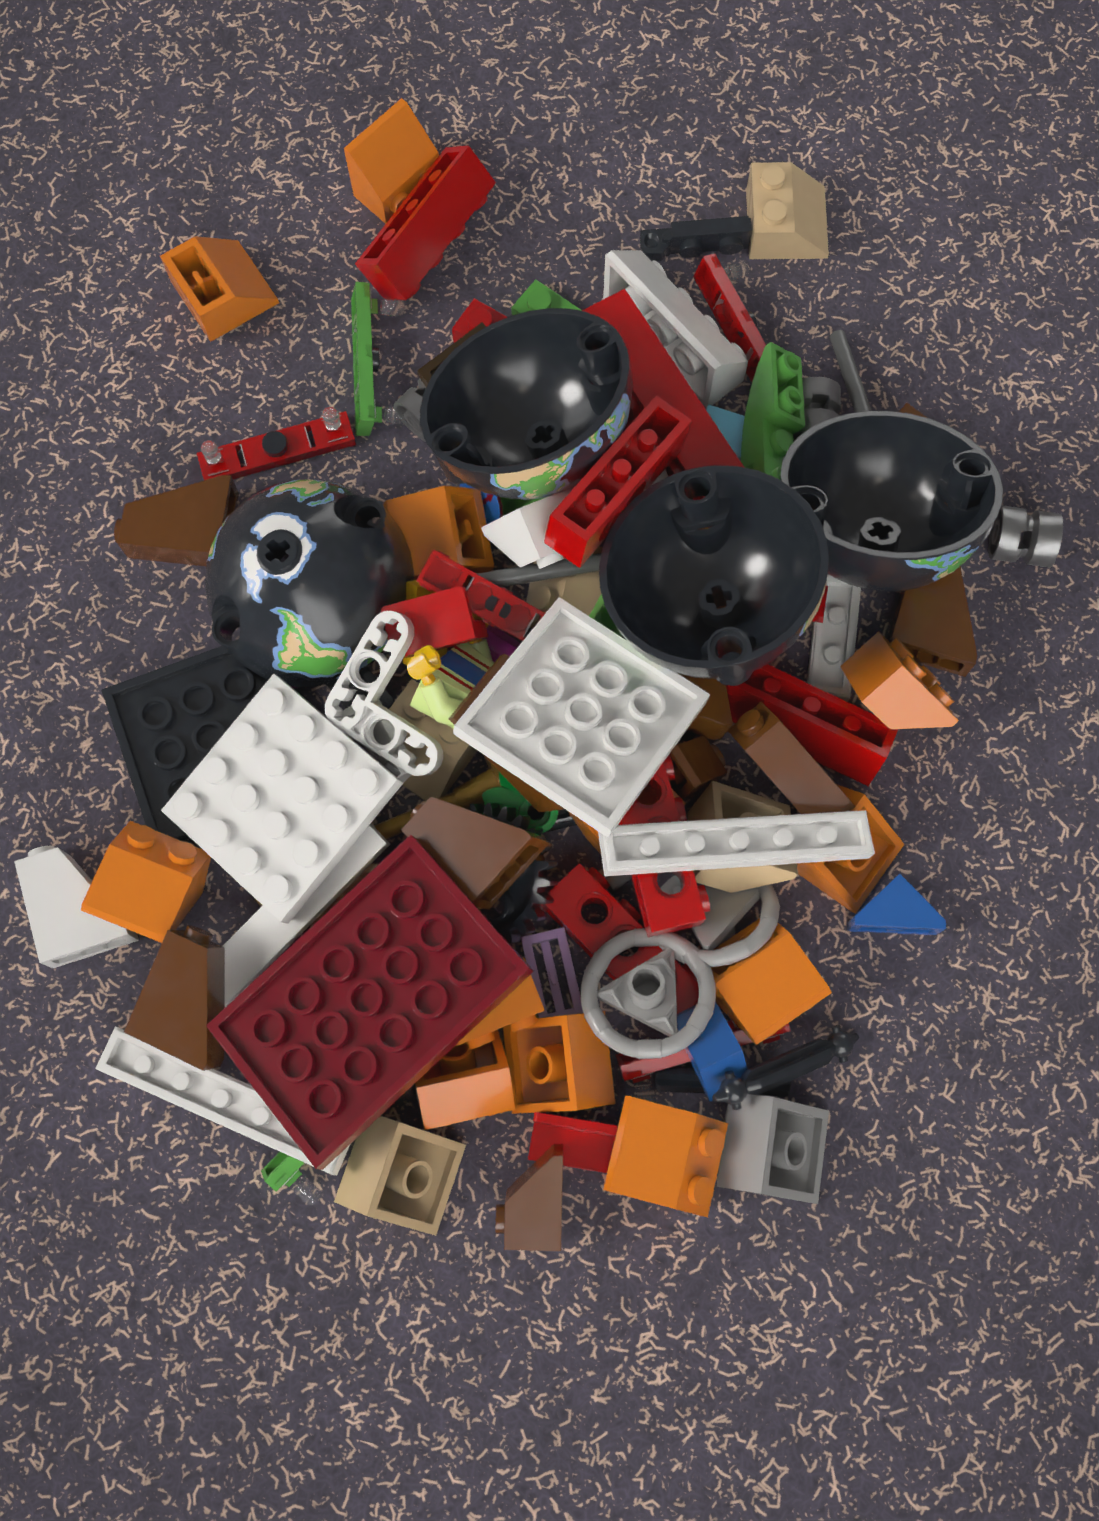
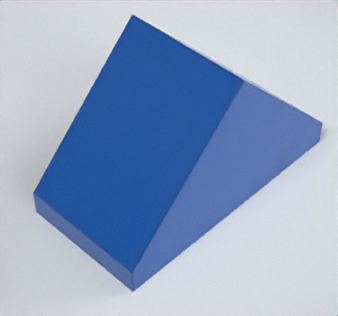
(898, 911)
(713, 1051)

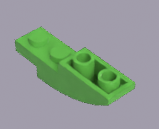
(773, 410)

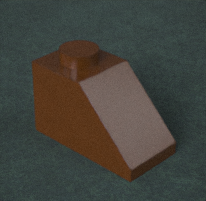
(696, 766)
(534, 1206)

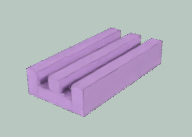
(544, 938)

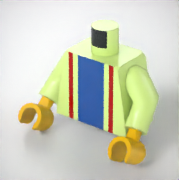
(449, 678)

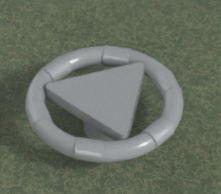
(720, 922)
(647, 994)

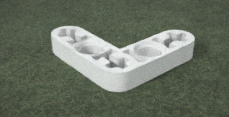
(369, 710)

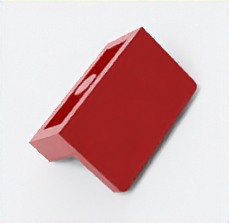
(438, 620)
(584, 1142)

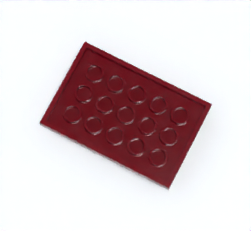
(368, 1001)

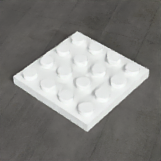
(581, 716)
(281, 798)

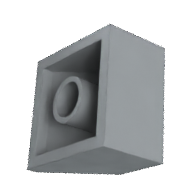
(774, 1148)

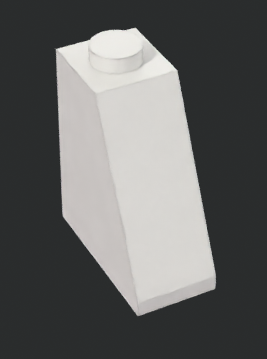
(53, 899)

